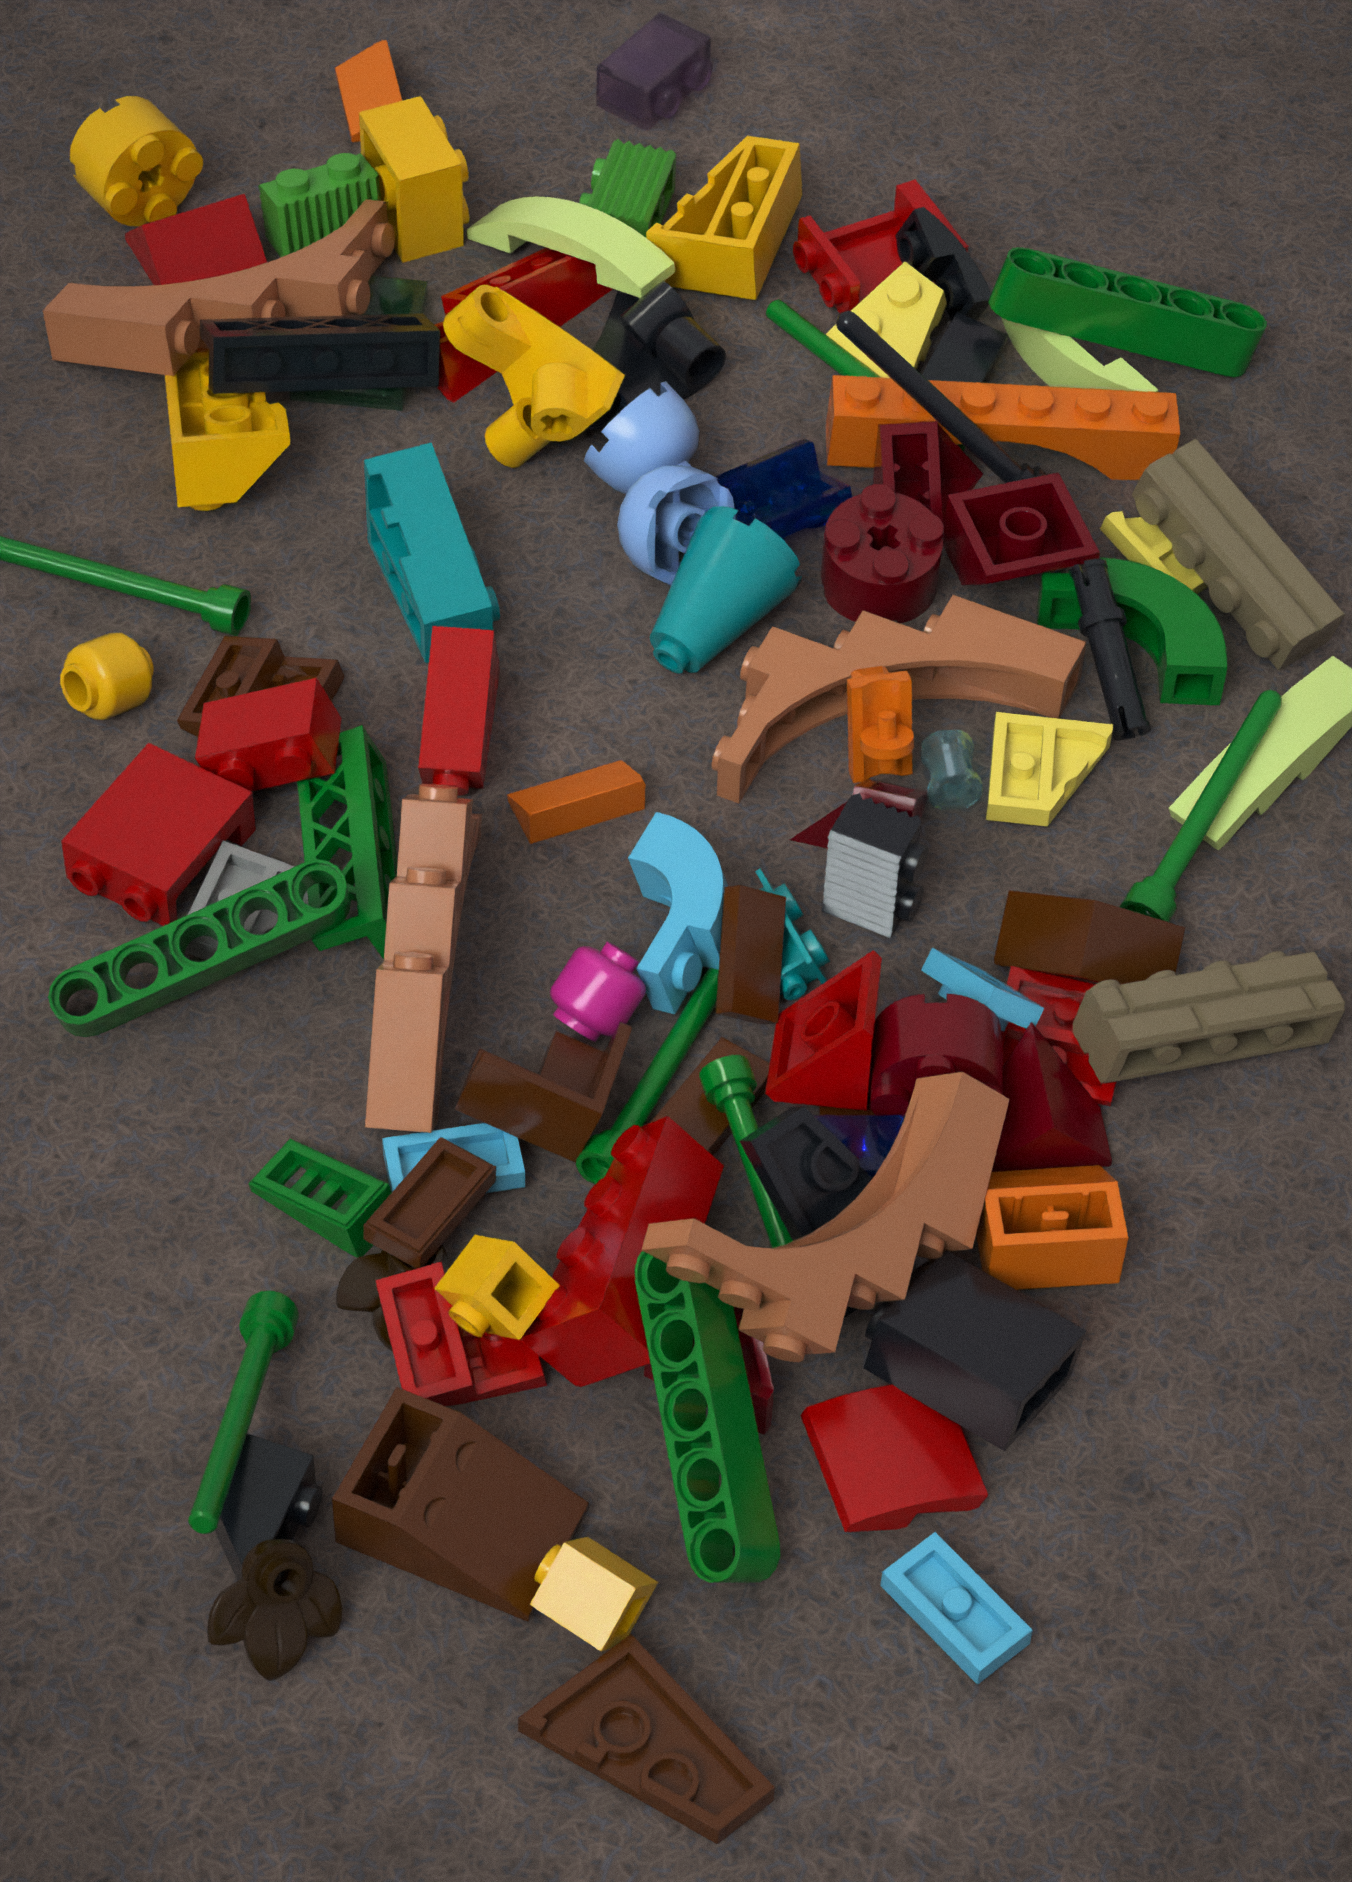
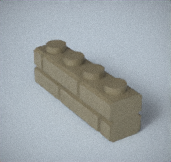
(1236, 555)
(1207, 1016)

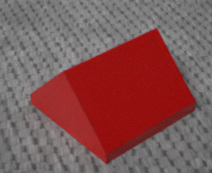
(198, 243)
(827, 1041)

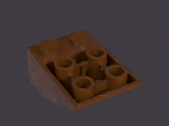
(453, 1505)

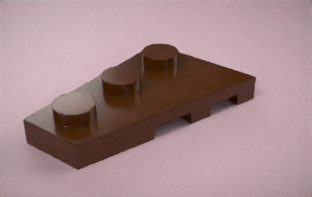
(651, 1741)

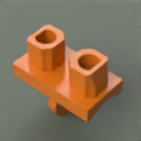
(879, 723)

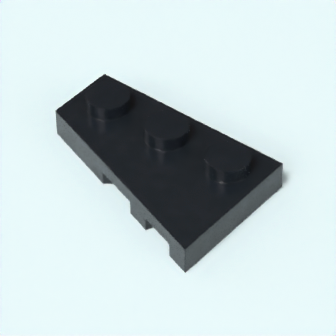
(806, 1172)

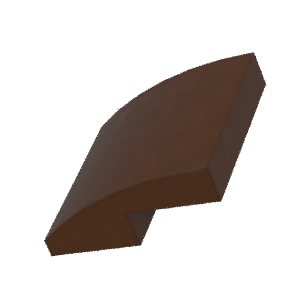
(253, 665)

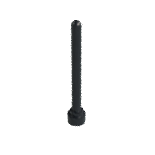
(933, 400)

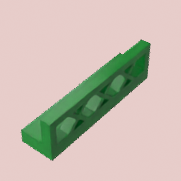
(370, 841)

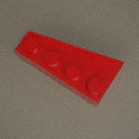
(595, 1317)

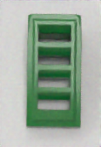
(340, 1226)

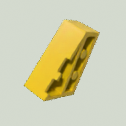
(736, 222)

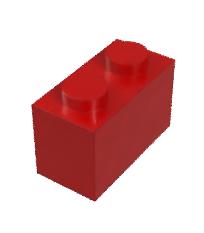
(270, 735)

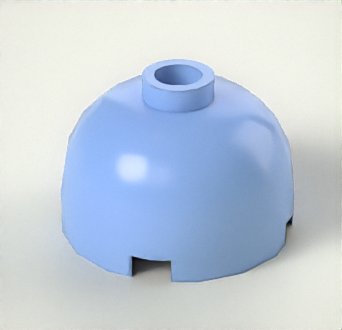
(645, 436)
(662, 515)

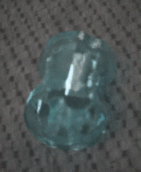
(951, 772)

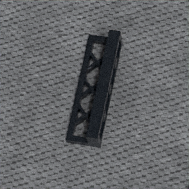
(321, 353)

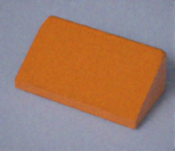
(367, 83)
(578, 801)

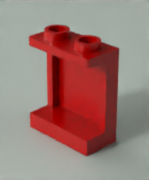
(860, 255)
(155, 833)

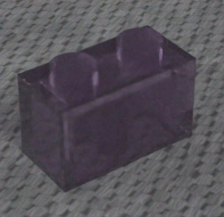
(654, 72)

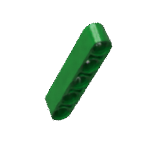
(1127, 312)
(167, 948)
(706, 1447)

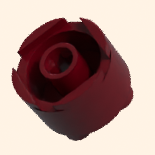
(881, 556)
(932, 1040)

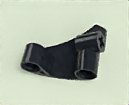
(655, 343)

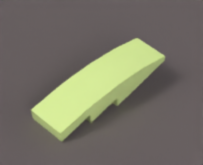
(1301, 735)

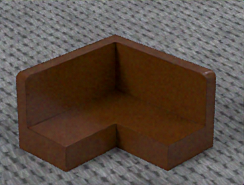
(1084, 939)
(551, 1107)

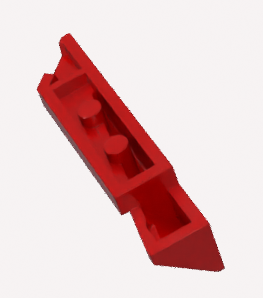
(544, 281)

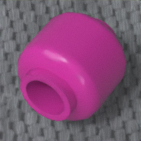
(597, 990)

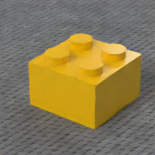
(417, 176)

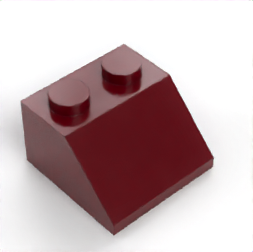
(1015, 530)

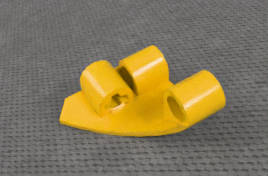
(550, 374)

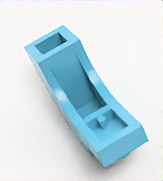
(684, 873)

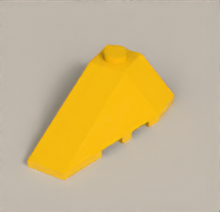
(219, 438)

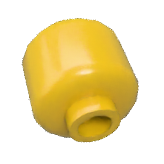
(107, 676)

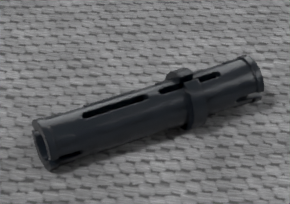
(1104, 628)

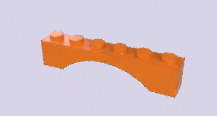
(1102, 427)

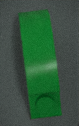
(1161, 618)

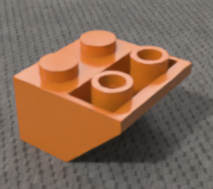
(1052, 1228)

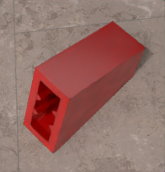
(459, 707)

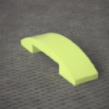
(620, 253)
(1067, 364)

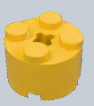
(134, 161)

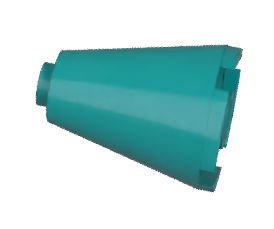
(721, 589)

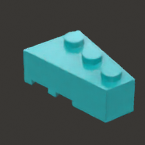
(424, 546)

